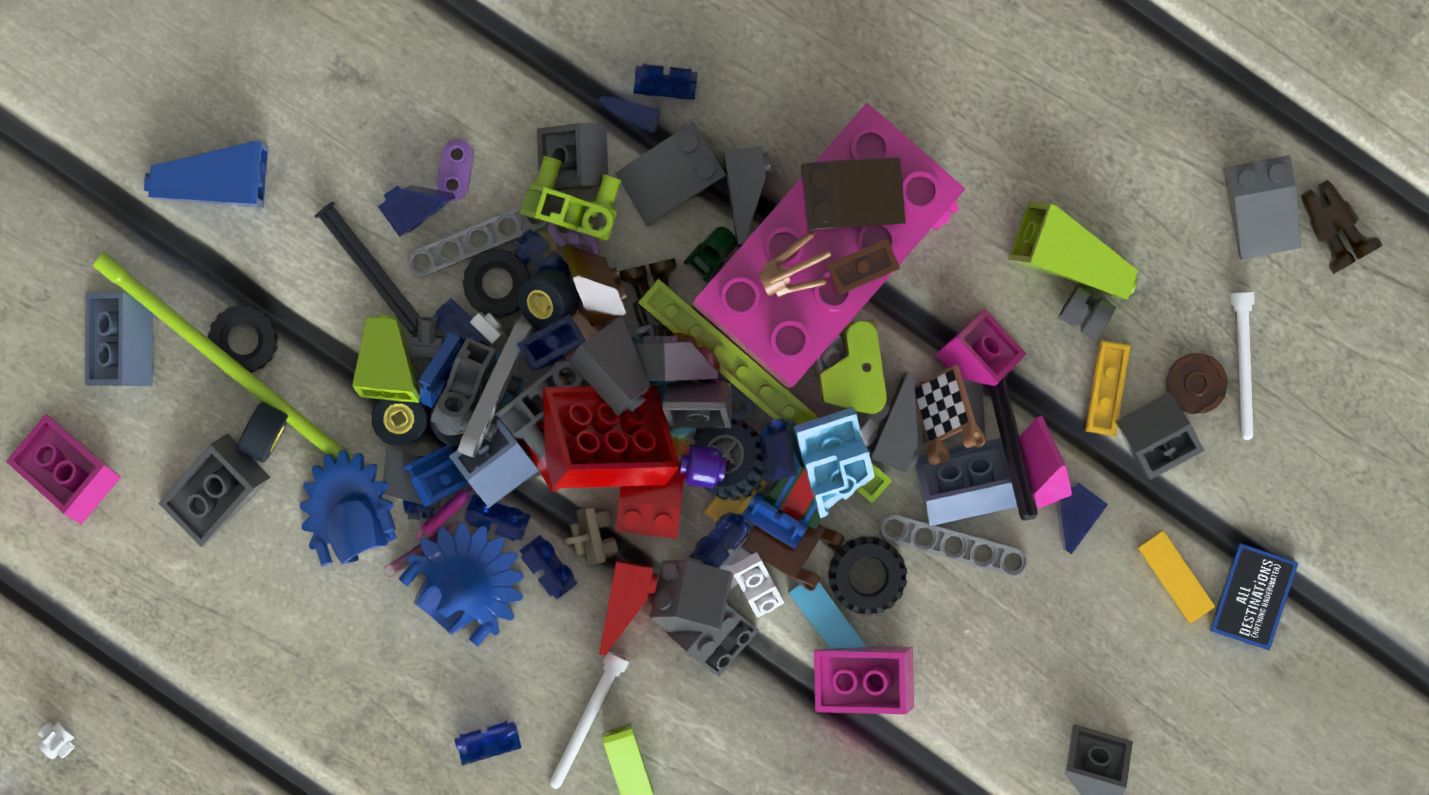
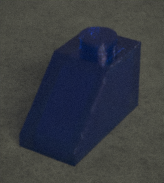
(412, 206)
(551, 343)
(780, 450)
(1077, 515)

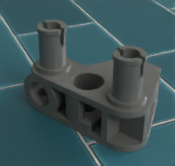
(464, 388)
(526, 408)

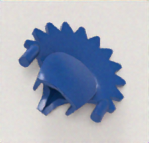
(346, 509)
(465, 581)

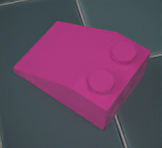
(63, 469)
(864, 680)

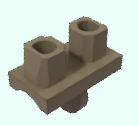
(587, 535)

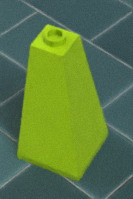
(1065, 249)

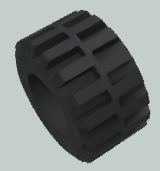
(887, 594)

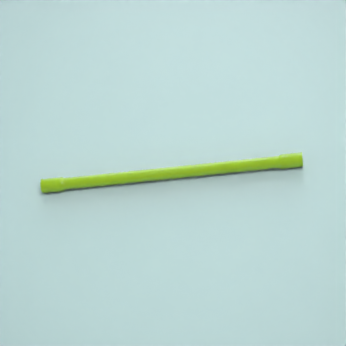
(117, 274)

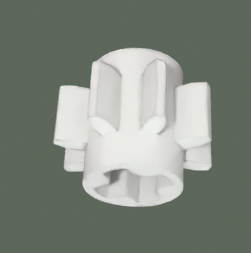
(55, 740)

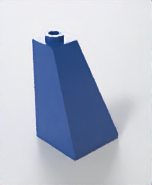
(215, 177)

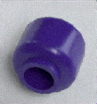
(702, 466)

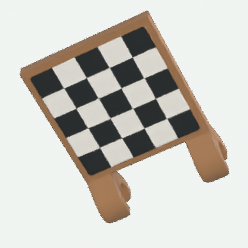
(944, 412)

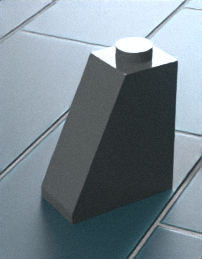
(613, 367)

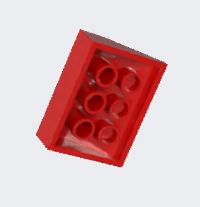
(598, 448)

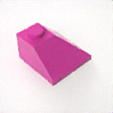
(982, 351)

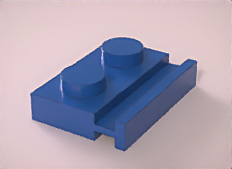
(438, 371)
(435, 475)

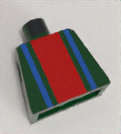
(795, 498)

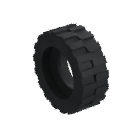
(473, 281)
(259, 321)

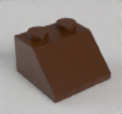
(596, 284)

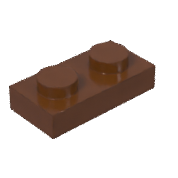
(863, 266)

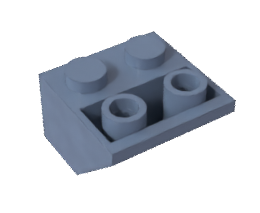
(497, 466)

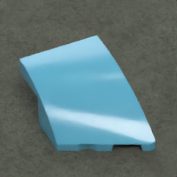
(833, 457)

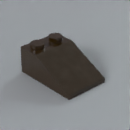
(852, 194)

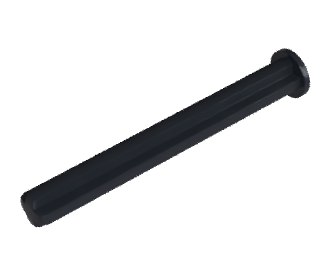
(369, 267)
(1013, 450)

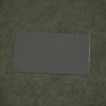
(399, 479)

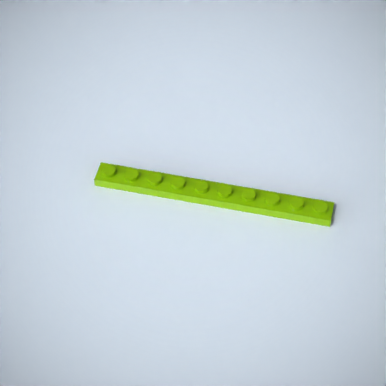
(740, 368)

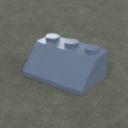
(118, 341)
(966, 486)

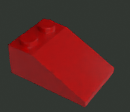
(651, 508)
(628, 594)

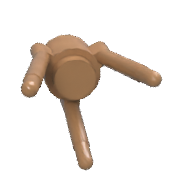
(775, 278)

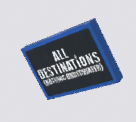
(1254, 596)

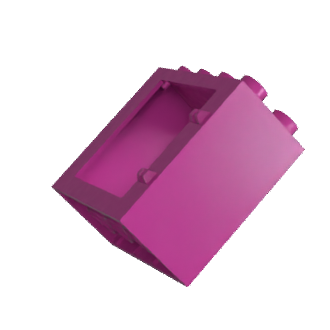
(795, 329)

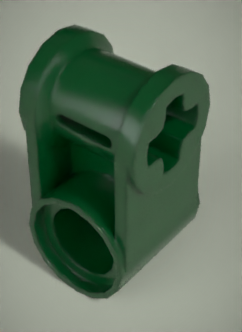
(712, 252)

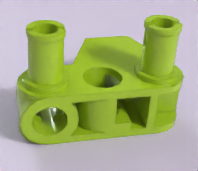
(575, 211)
(846, 382)

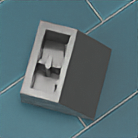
(1159, 436)
(718, 648)

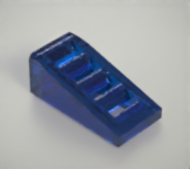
(637, 114)

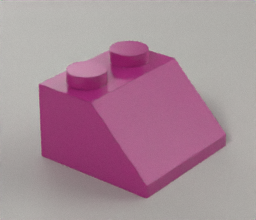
(1044, 464)

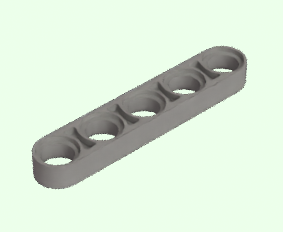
(466, 249)
(494, 391)
(965, 555)

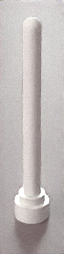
(1242, 303)
(613, 666)

